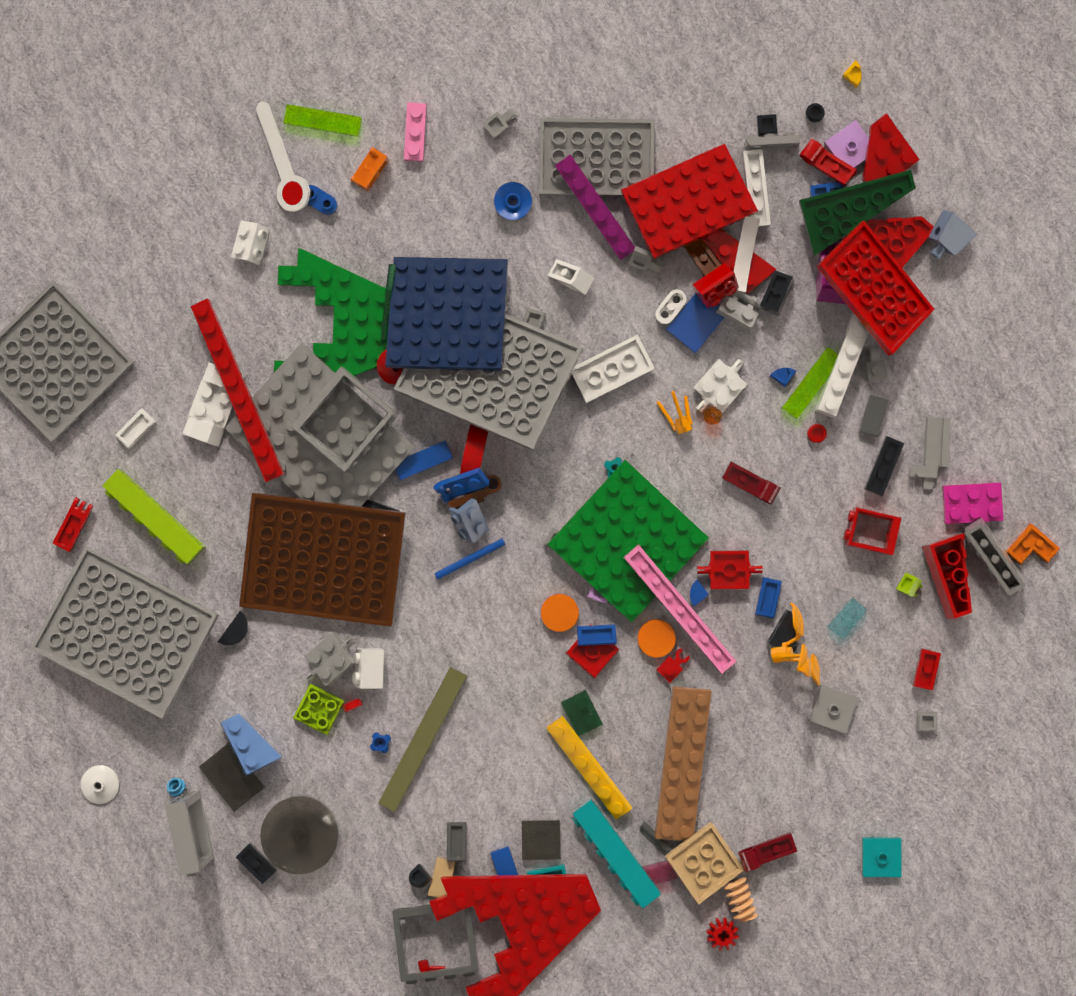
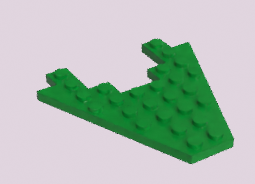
(356, 312)

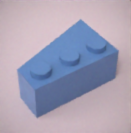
(248, 745)

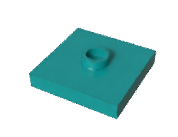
(881, 857)

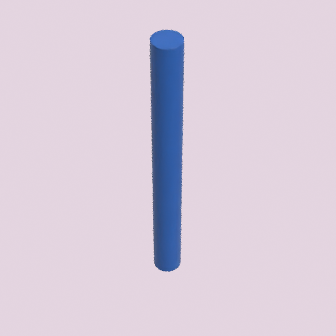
(470, 558)

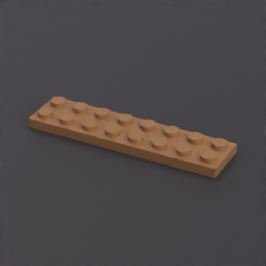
(682, 763)

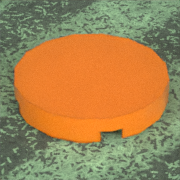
(559, 612)
(656, 638)

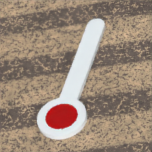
(293, 190)

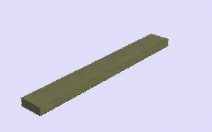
(422, 739)

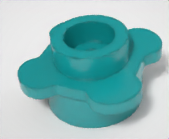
(609, 465)

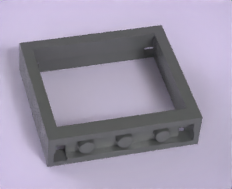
(429, 976)

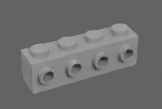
(995, 556)

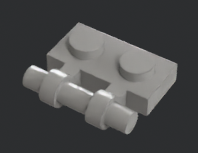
(737, 312)

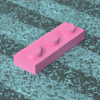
(415, 132)

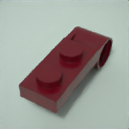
(751, 483)
(767, 851)

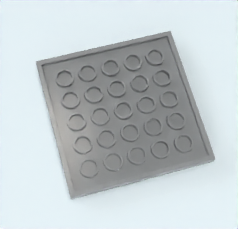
(57, 361)

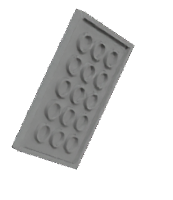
(606, 150)

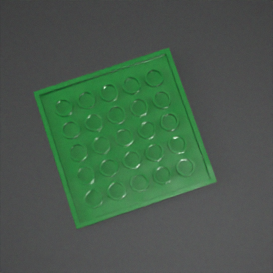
(612, 523)

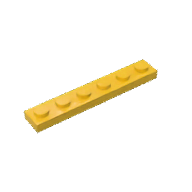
(589, 767)

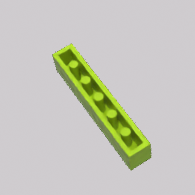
(153, 516)

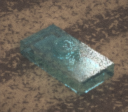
(847, 618)

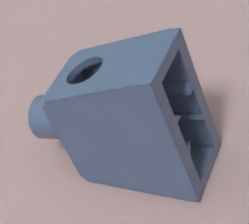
(950, 235)

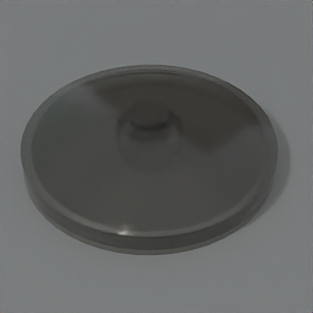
(299, 835)

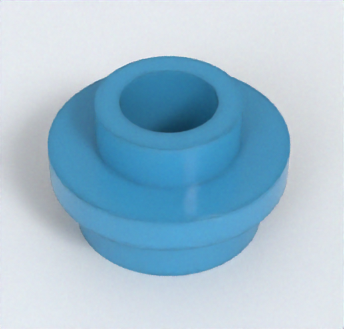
(176, 787)

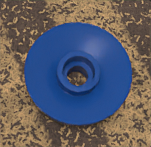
(511, 191)

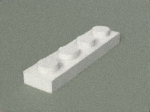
(756, 184)

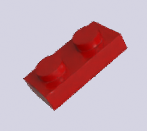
(926, 669)

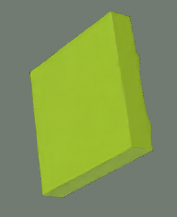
(318, 709)

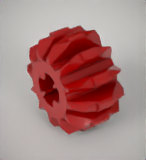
(717, 929)

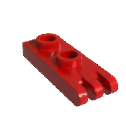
(72, 525)

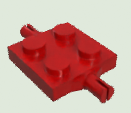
(729, 569)

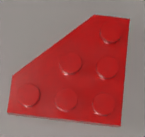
(886, 151)
(901, 235)

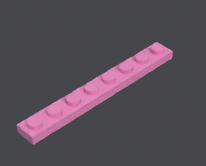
(679, 609)

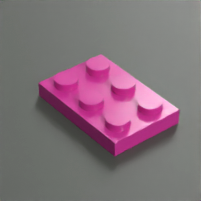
(972, 502)

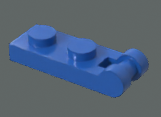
(461, 484)

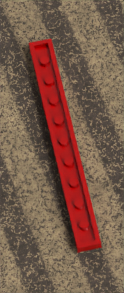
(237, 390)

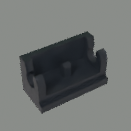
(777, 292)

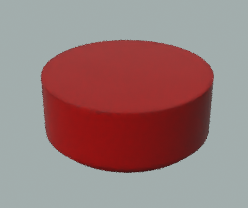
(816, 433)
(352, 705)

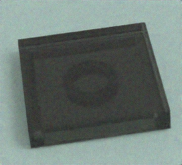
(541, 839)

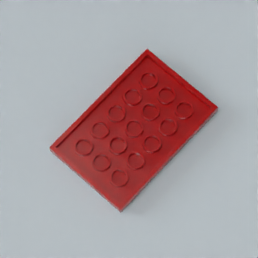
(689, 201)
(875, 288)

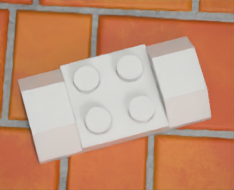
(209, 409)

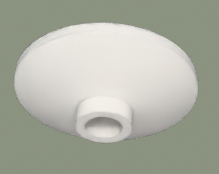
(108, 780)

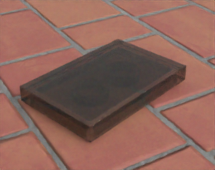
(229, 779)

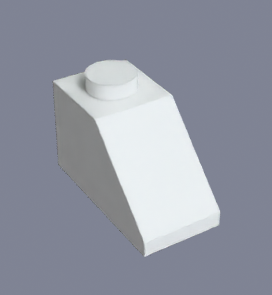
(571, 276)

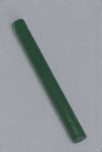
(388, 294)

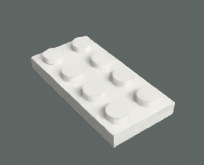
(612, 369)

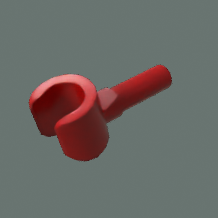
(424, 966)

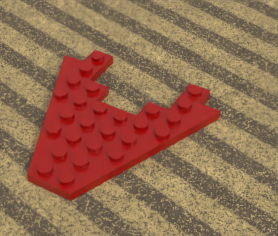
(536, 913)

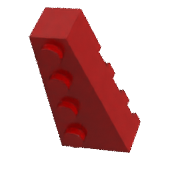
(949, 573)

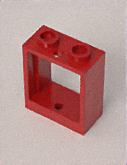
(891, 535)

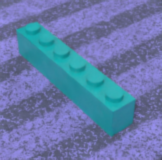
(616, 853)

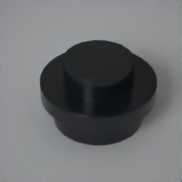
(815, 112)

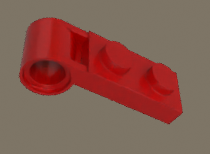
(827, 163)

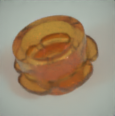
(712, 420)

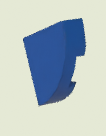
(783, 375)
(697, 593)

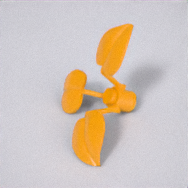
(785, 653)

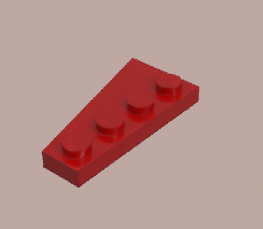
(725, 250)

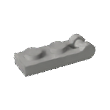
(772, 141)

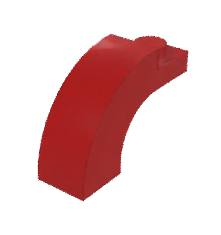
(474, 449)

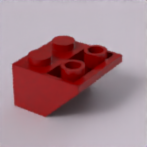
(716, 285)

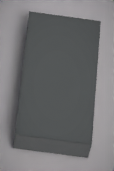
(873, 415)
(456, 841)

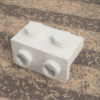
(250, 242)

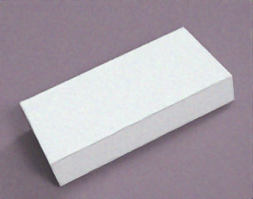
(135, 428)

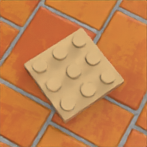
(704, 863)

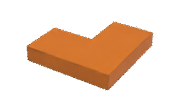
(1032, 540)

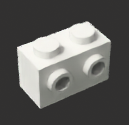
(368, 668)

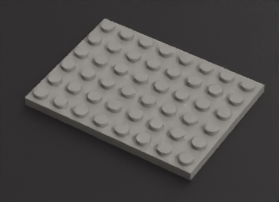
(503, 402)
(339, 423)
(124, 632)

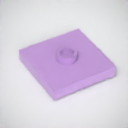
(849, 144)

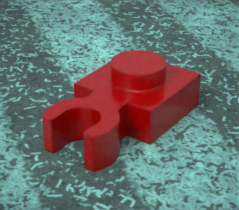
(670, 667)

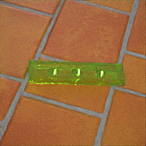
(322, 120)
(811, 383)

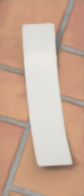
(745, 251)

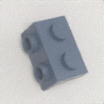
(469, 521)

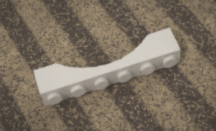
(843, 368)

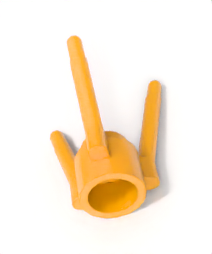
(682, 424)

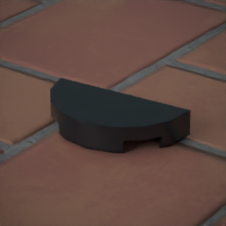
(236, 630)

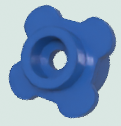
(380, 747)

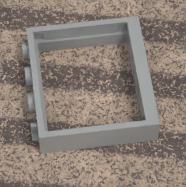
(318, 401)
(189, 833)

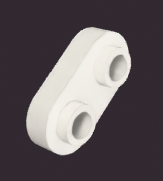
(670, 307)

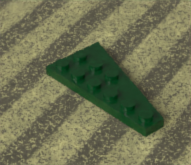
(840, 211)

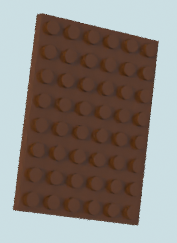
(322, 559)

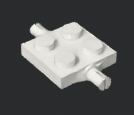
(720, 385)

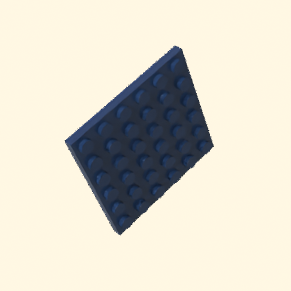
(447, 313)

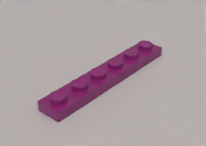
(595, 207)

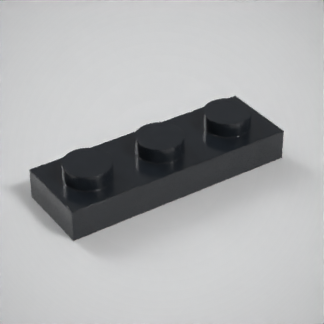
(884, 466)

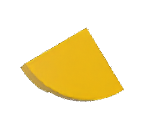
(853, 74)

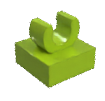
(909, 585)

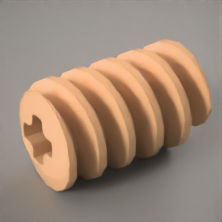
(740, 899)

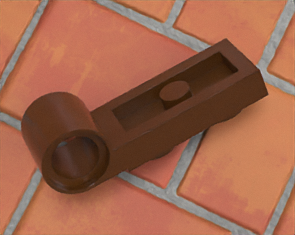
(702, 256)
(478, 496)

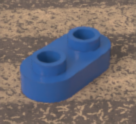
(319, 199)

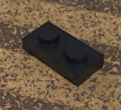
(256, 863)

